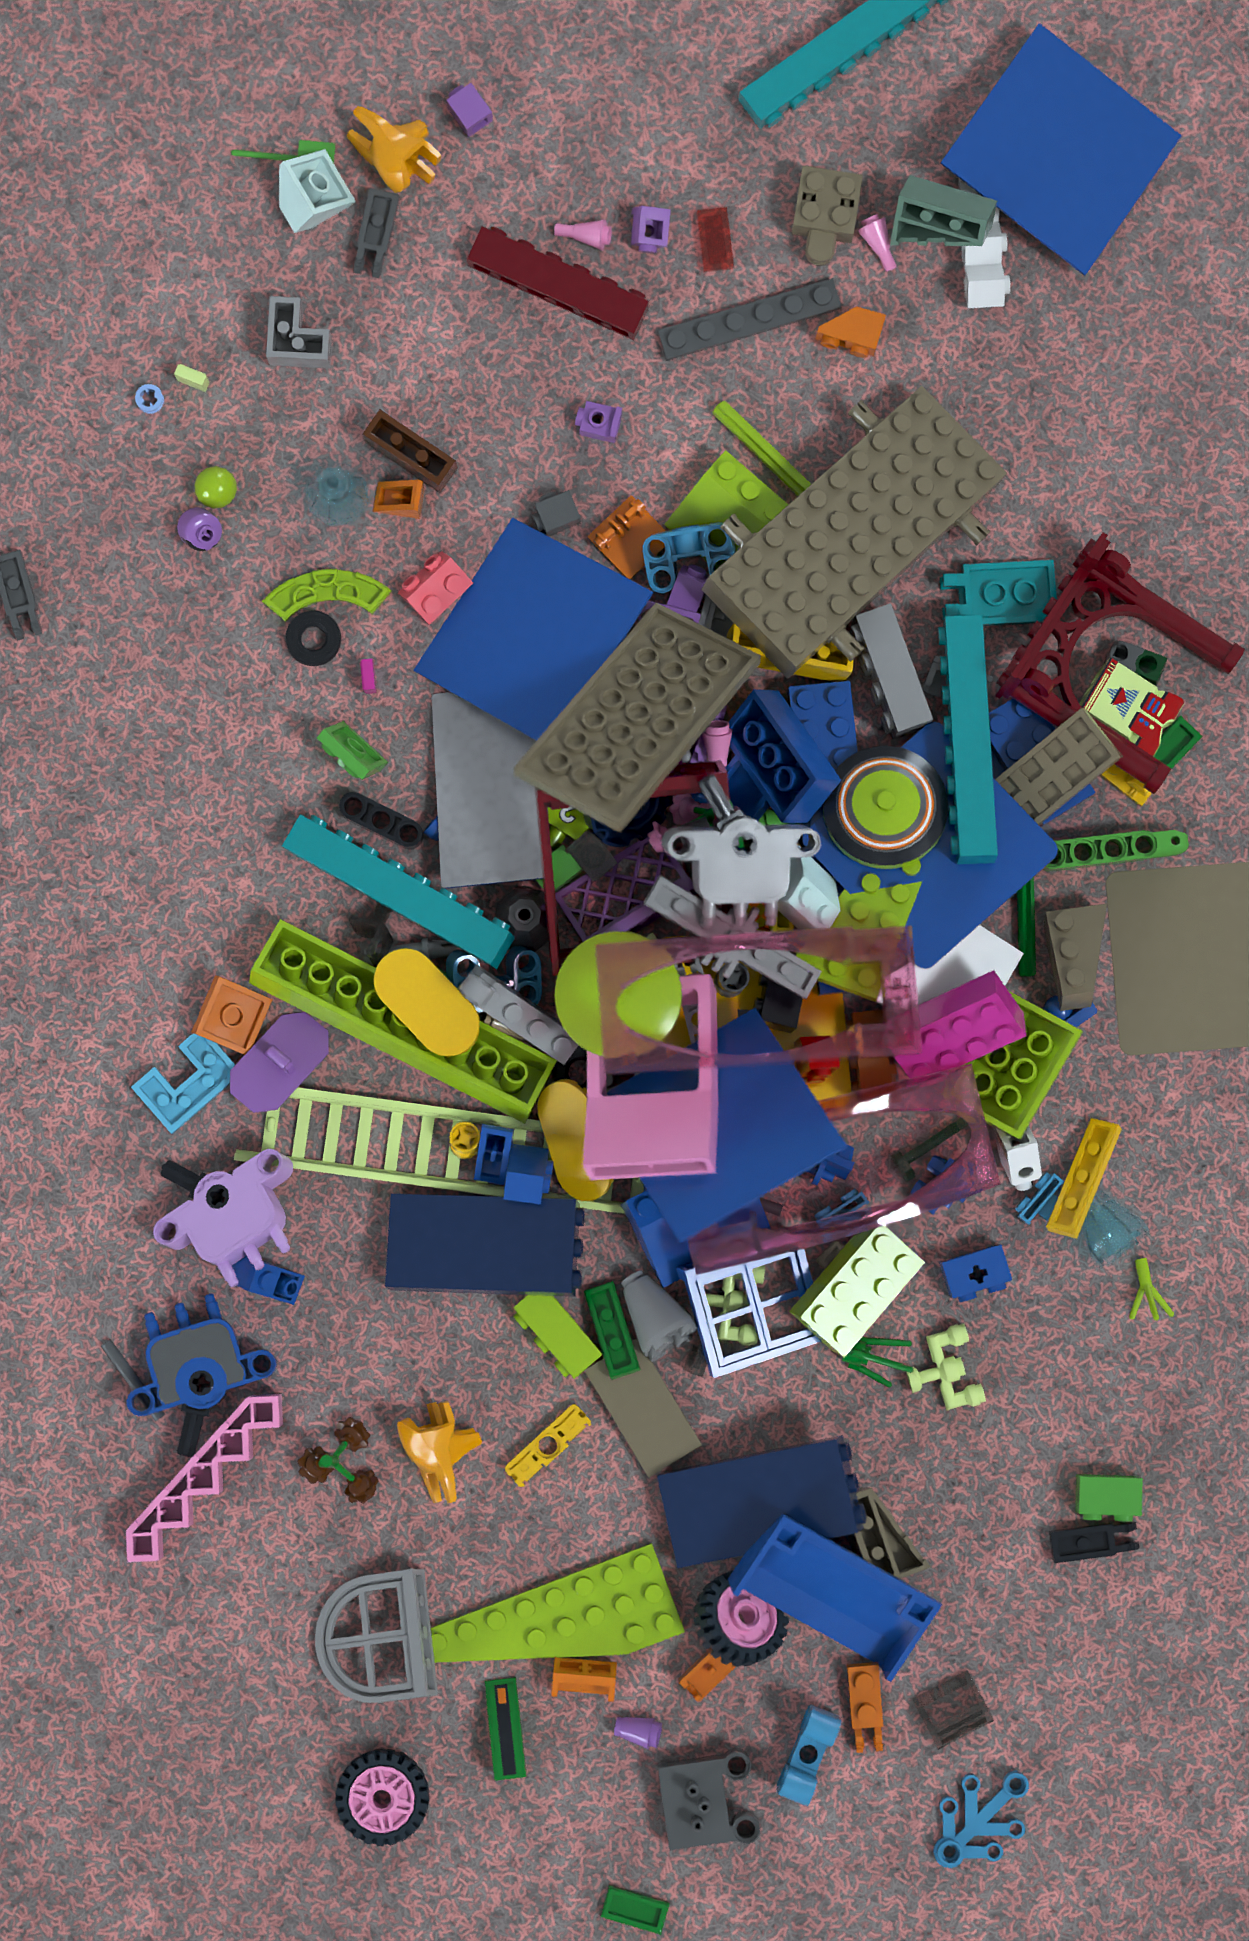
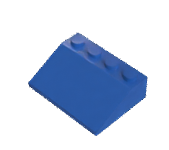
(660, 1242)

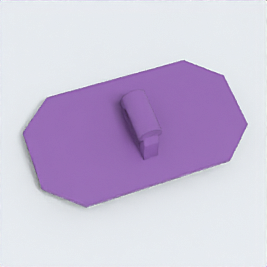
(279, 1062)

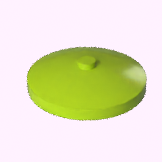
(645, 1006)

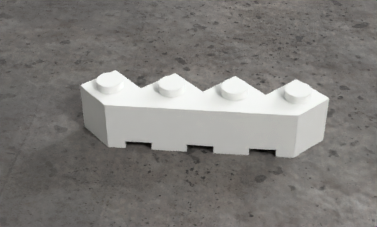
(983, 269)

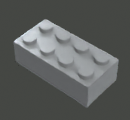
(891, 672)

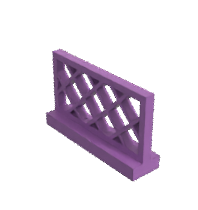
(633, 919)

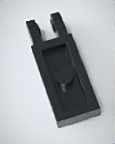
(1090, 1542)

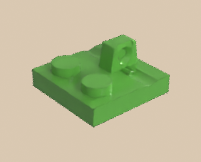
(351, 750)

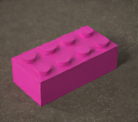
(965, 1025)

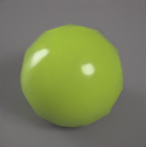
(215, 487)

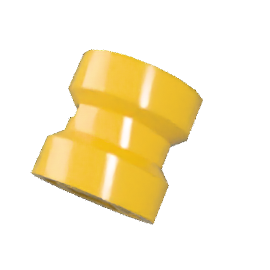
(463, 1134)

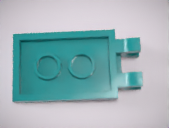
(1002, 591)

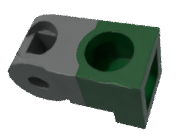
(1139, 660)

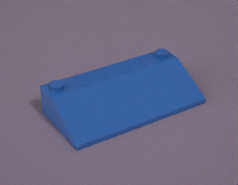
(835, 1593)

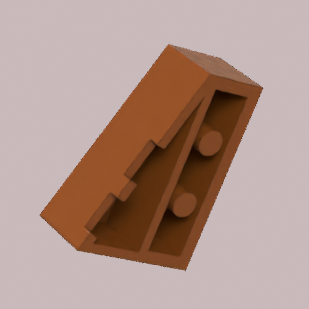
(870, 1071)

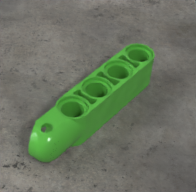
(1159, 844)

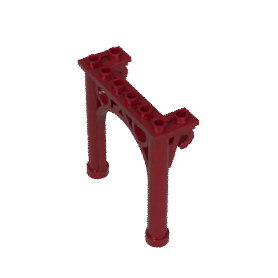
(1107, 576)

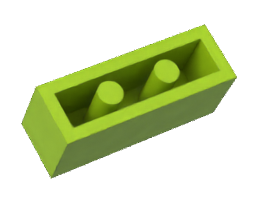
(557, 1333)

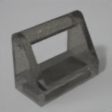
(959, 1724)

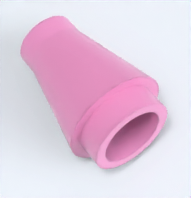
(717, 740)

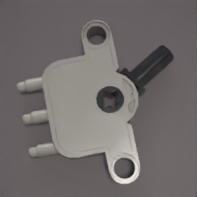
(734, 874)

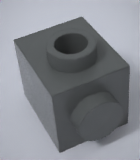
(556, 513)

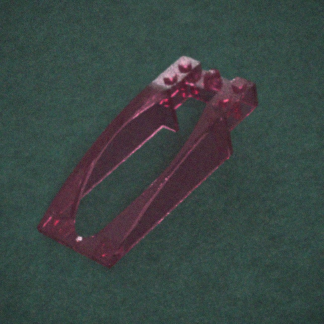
(890, 947)
(971, 1173)

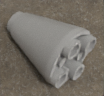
(656, 1316)

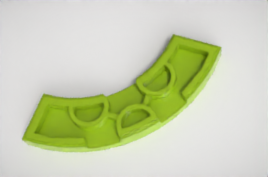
(326, 586)

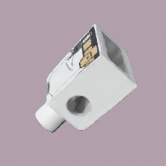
(1019, 1161)

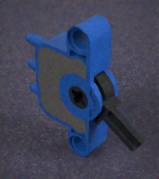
(185, 1355)

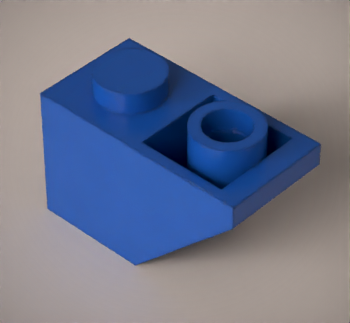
(269, 1281)

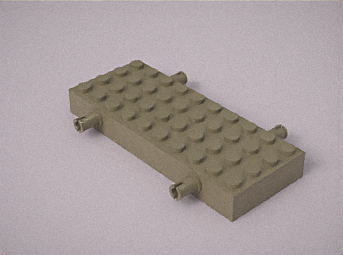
(853, 531)

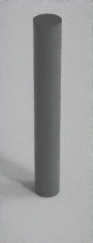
(128, 1374)

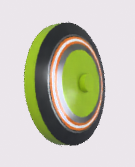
(886, 807)

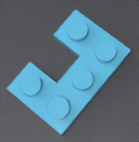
(179, 1105)

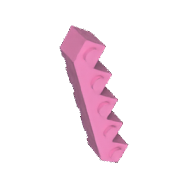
(201, 1476)

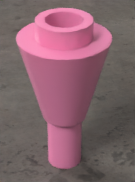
(590, 233)
(876, 235)

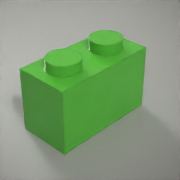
(1108, 1496)

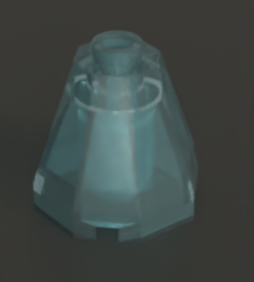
(337, 494)
(1111, 1230)

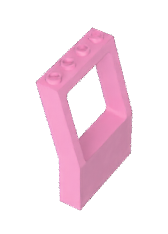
(656, 1130)

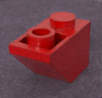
(816, 1071)

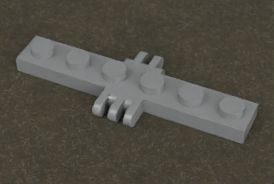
(688, 913)

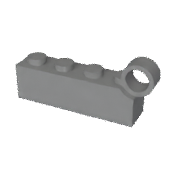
(518, 1013)

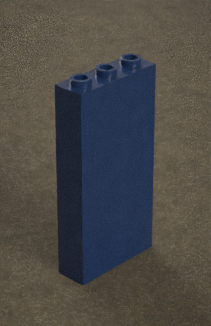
(484, 1245)
(730, 1503)

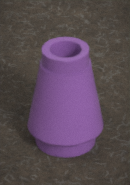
(641, 1731)

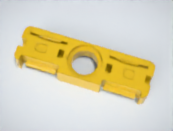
(531, 1458)

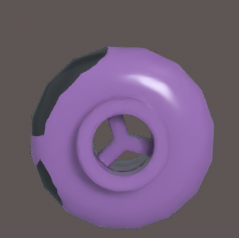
(199, 529)

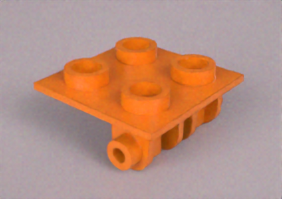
(623, 536)

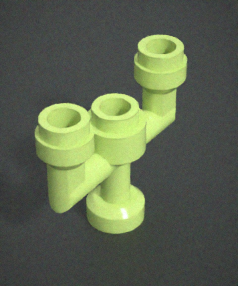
(732, 1300)
(947, 1370)

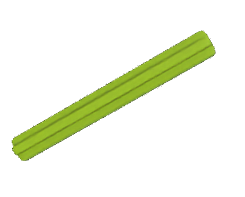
(761, 448)

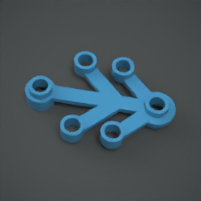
(977, 1822)

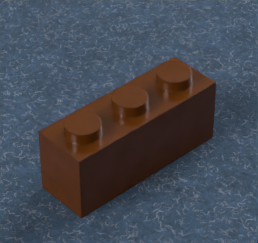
(410, 450)

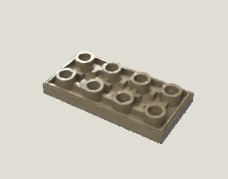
(645, 1413)

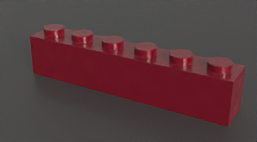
(558, 282)

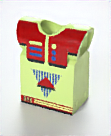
(1131, 705)

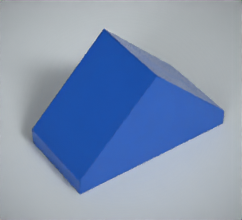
(493, 1154)

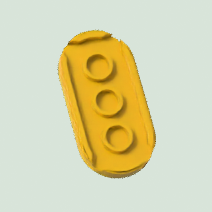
(427, 1002)
(563, 1122)

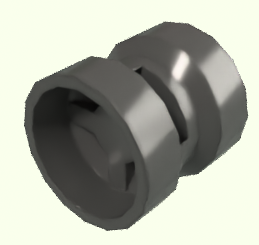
(738, 978)

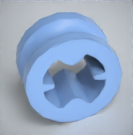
(158, 396)

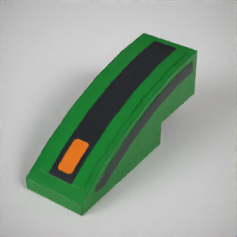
(505, 1729)

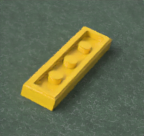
(1083, 1178)

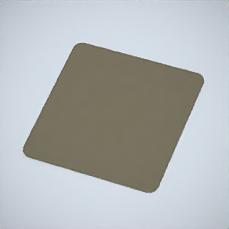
(1180, 957)

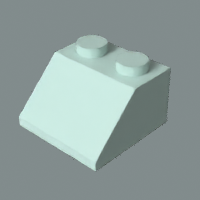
(810, 897)

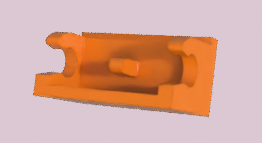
(704, 1675)
(584, 1677)

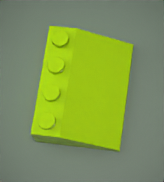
(725, 491)
(1021, 1073)

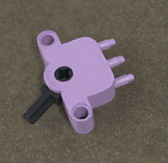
(229, 1229)

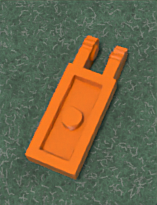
(865, 1702)

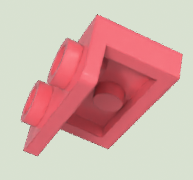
(435, 586)

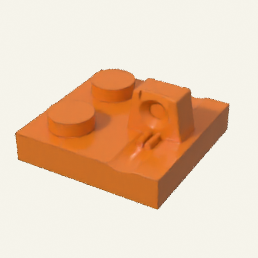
(231, 1015)

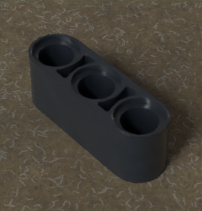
(370, 810)

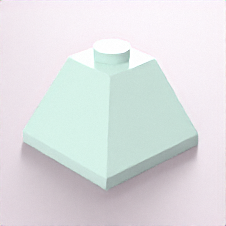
(311, 190)

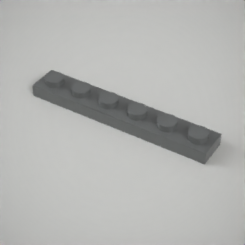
(749, 319)

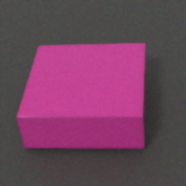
(368, 676)

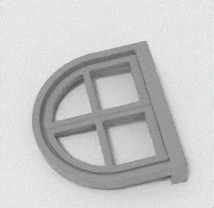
(414, 1633)

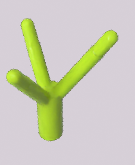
(1150, 1291)

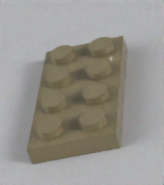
(1059, 766)

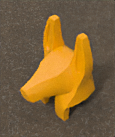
(395, 149)
(437, 1448)

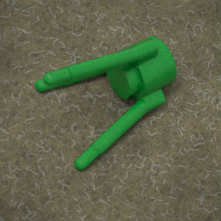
(861, 1354)

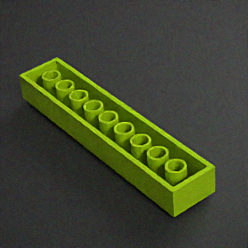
(344, 995)

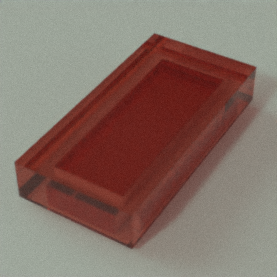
(715, 239)

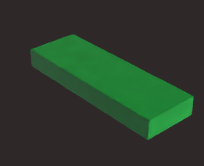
(612, 1330)

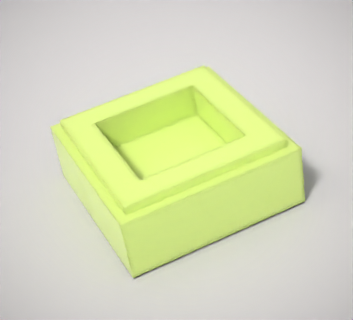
(191, 377)

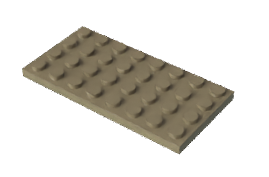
(637, 716)

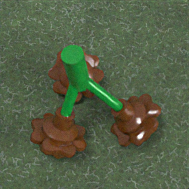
(317, 1464)

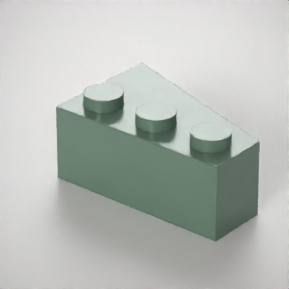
(941, 214)

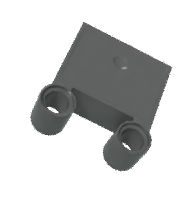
(697, 1801)

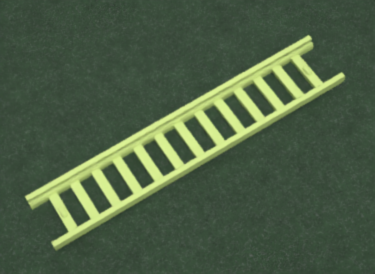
(389, 1172)

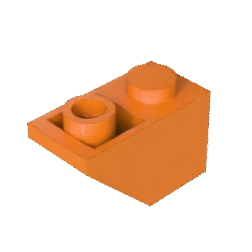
(855, 330)

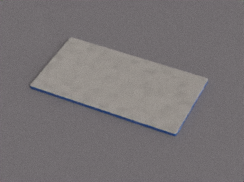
(481, 807)

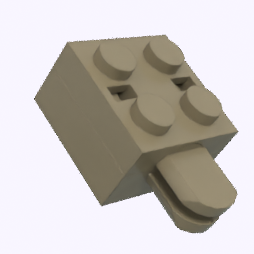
(826, 211)

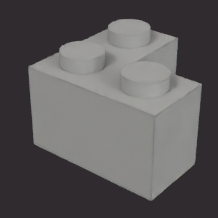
(289, 342)

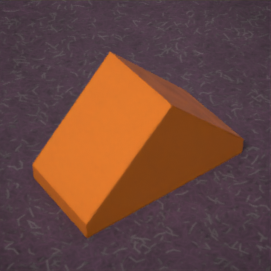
(400, 498)

